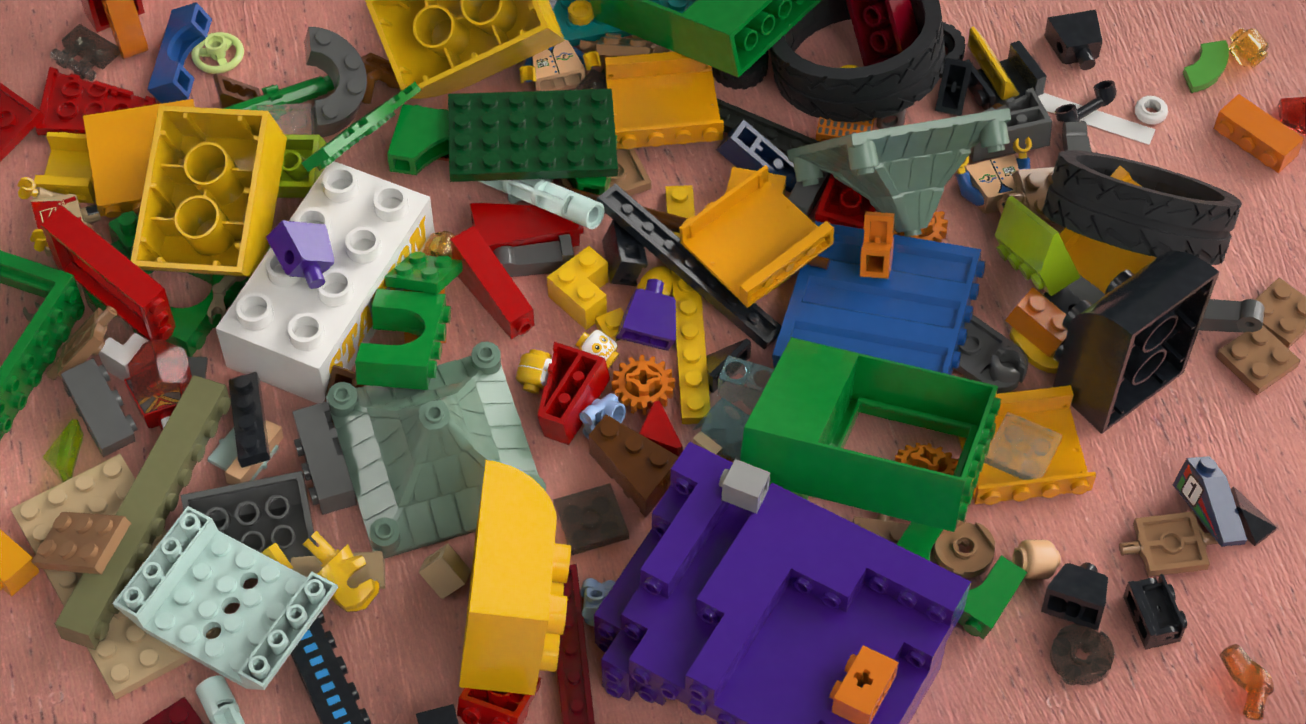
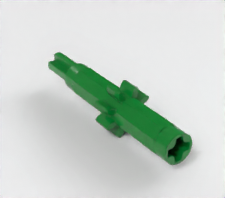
(292, 94)

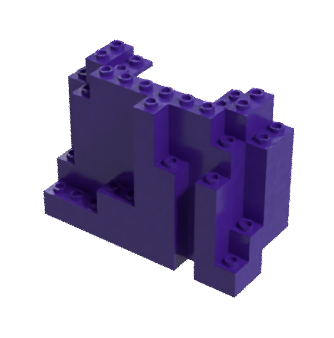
(768, 606)

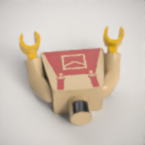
(46, 203)

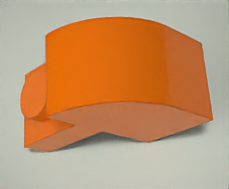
(877, 245)

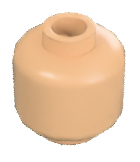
(1037, 558)

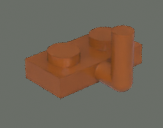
(377, 69)

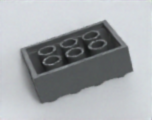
(260, 512)

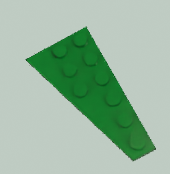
(359, 129)

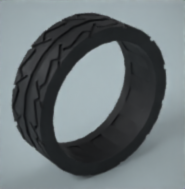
(860, 91)
(1152, 219)

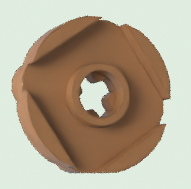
(965, 564)

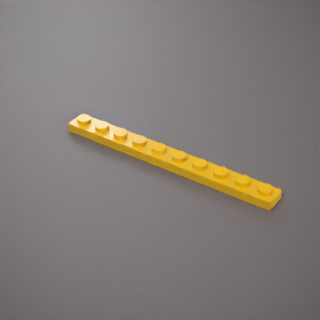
(689, 325)

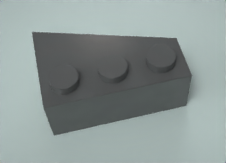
(1027, 120)
(99, 406)
(323, 458)

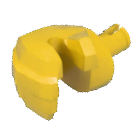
(337, 568)

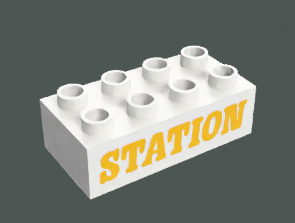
(301, 332)

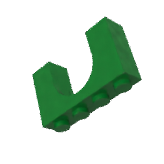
(193, 322)
(410, 363)
(984, 602)

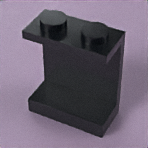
(1021, 70)

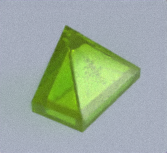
(65, 451)

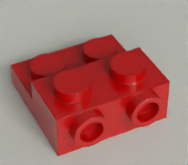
(493, 706)

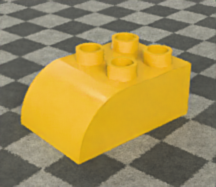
(460, 41)
(209, 191)
(514, 587)

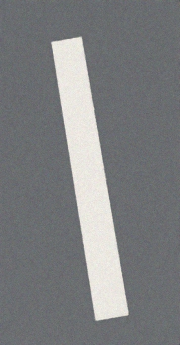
(1103, 120)

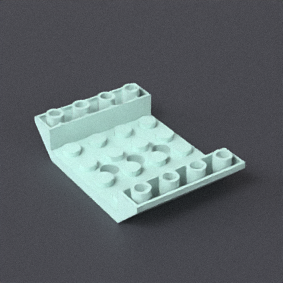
(197, 575)

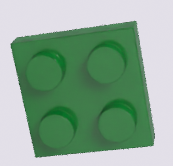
(424, 273)

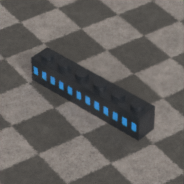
(324, 678)

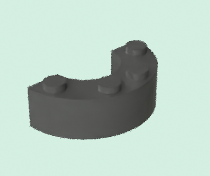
(346, 69)

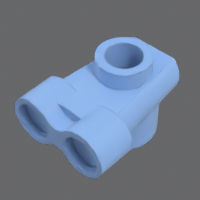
(598, 409)
(593, 595)

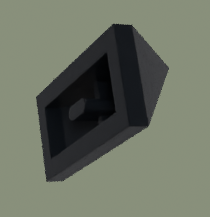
(953, 86)
(717, 359)
(1255, 523)

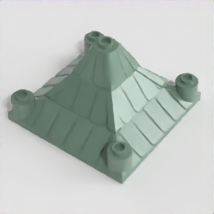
(902, 165)
(424, 452)

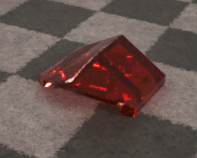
(159, 369)

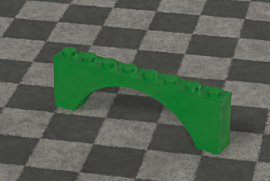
(424, 137)

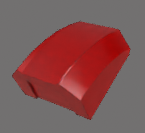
(842, 205)

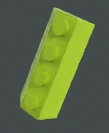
(1034, 248)

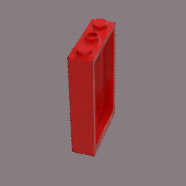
(109, 275)

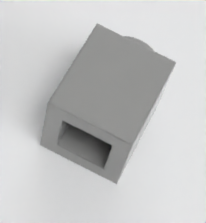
(744, 485)

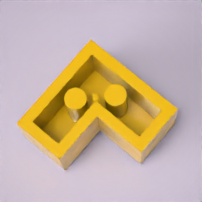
(577, 287)

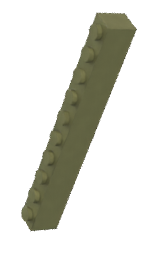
(146, 506)

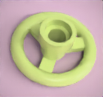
(215, 47)

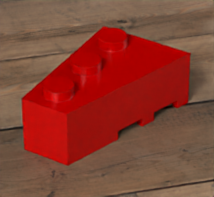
(571, 386)

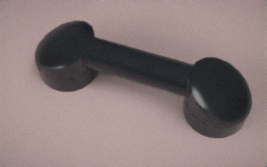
(1105, 94)

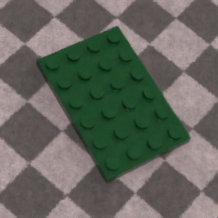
(531, 135)

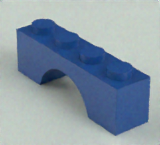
(184, 31)

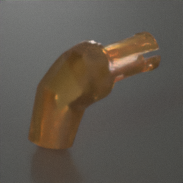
(1250, 677)

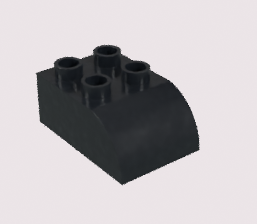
(1134, 336)

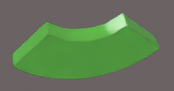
(1209, 66)

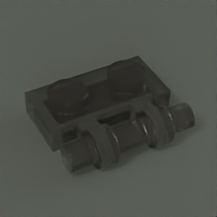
(88, 45)

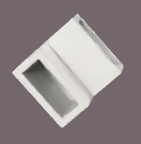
(117, 356)

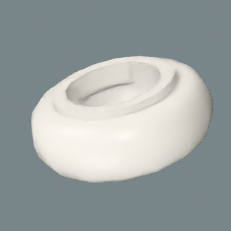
(1150, 117)

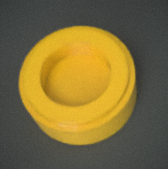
(580, 12)

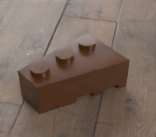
(633, 462)

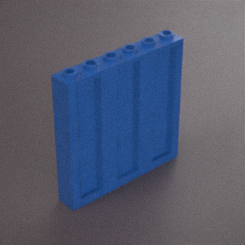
(904, 319)

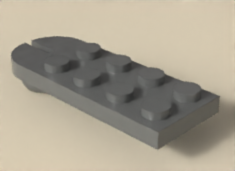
(991, 357)

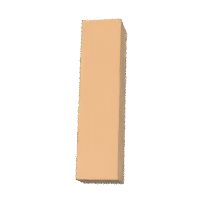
(236, 474)

